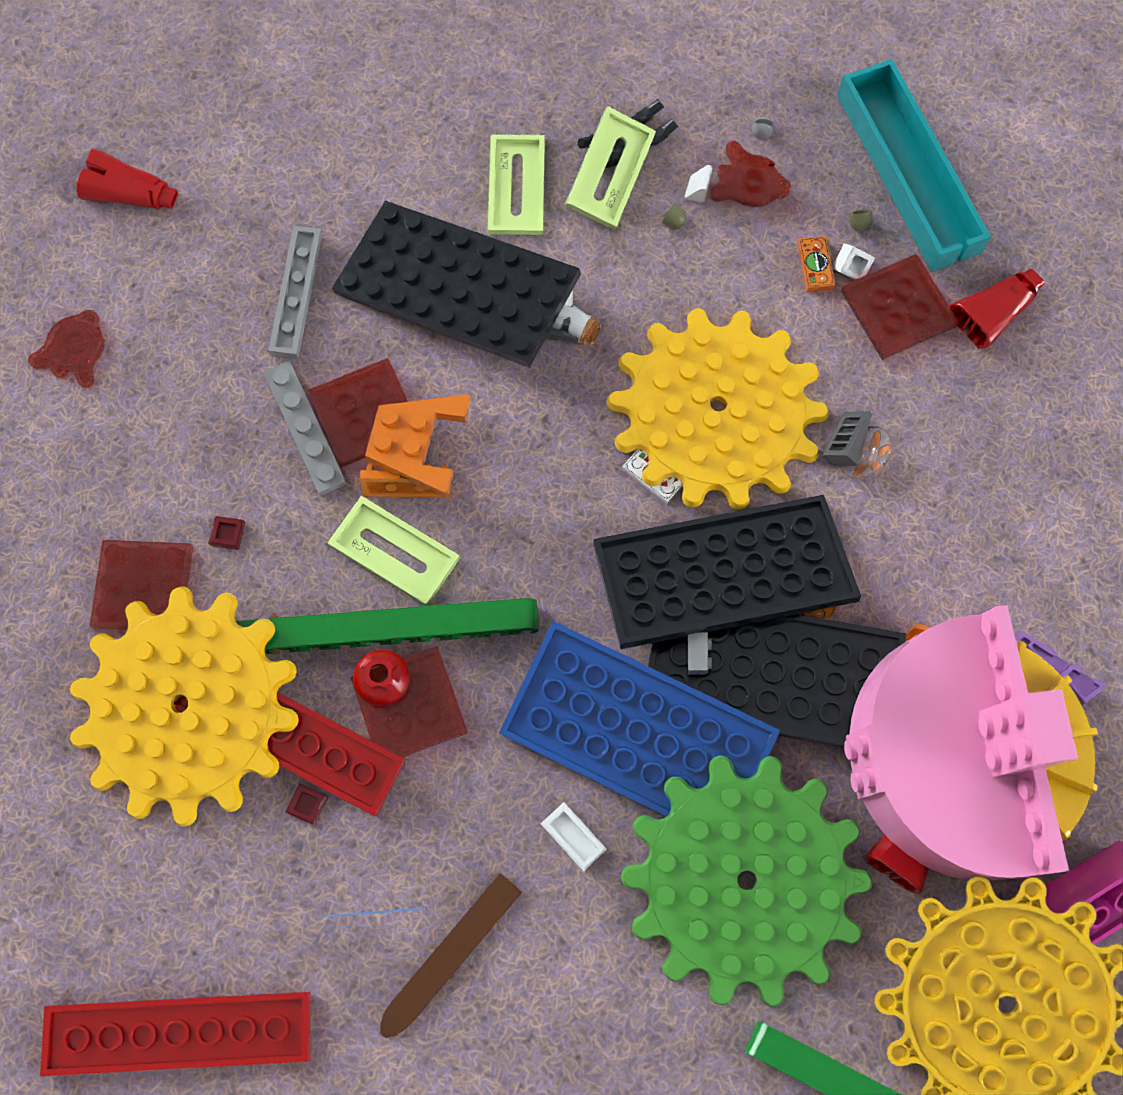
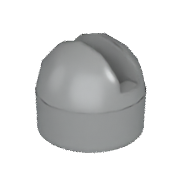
(762, 128)

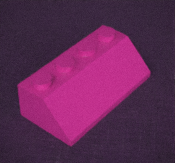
(1097, 883)

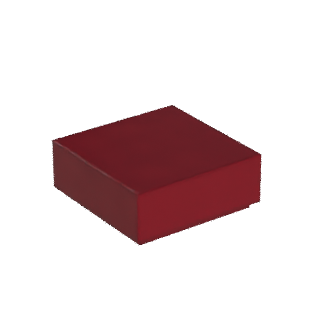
(226, 532)
(306, 804)

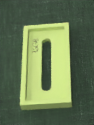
(637, 143)
(502, 151)
(372, 517)

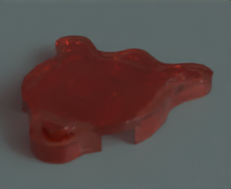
(749, 179)
(72, 346)

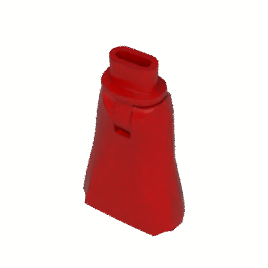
(118, 182)
(996, 307)
(904, 870)

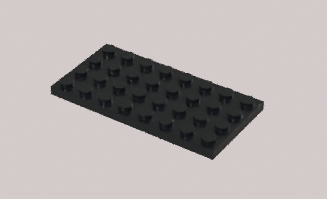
(457, 282)
(724, 571)
(786, 671)

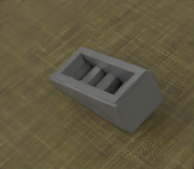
(851, 454)

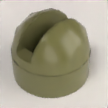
(675, 217)
(861, 219)

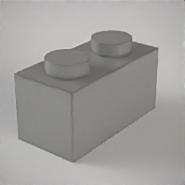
(698, 653)

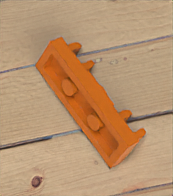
(385, 484)

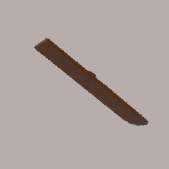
(448, 956)

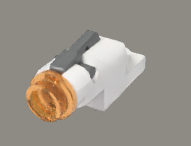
(575, 325)

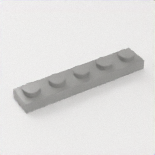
(295, 292)
(305, 428)

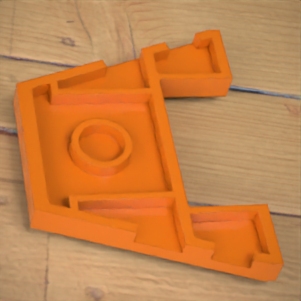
(403, 438)

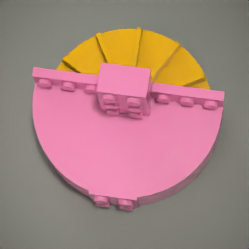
(972, 751)

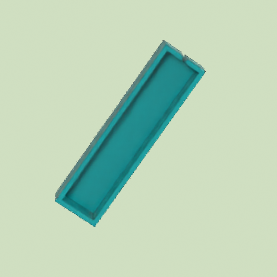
(913, 165)

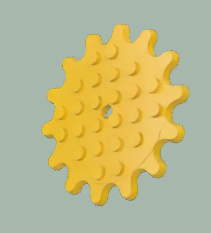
(712, 447)
(227, 715)
(997, 950)

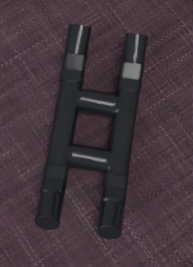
(642, 117)

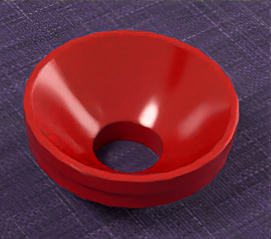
(385, 692)

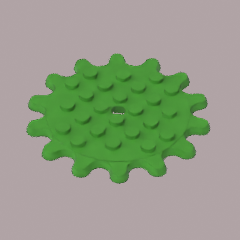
(754, 931)

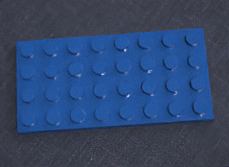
(627, 721)

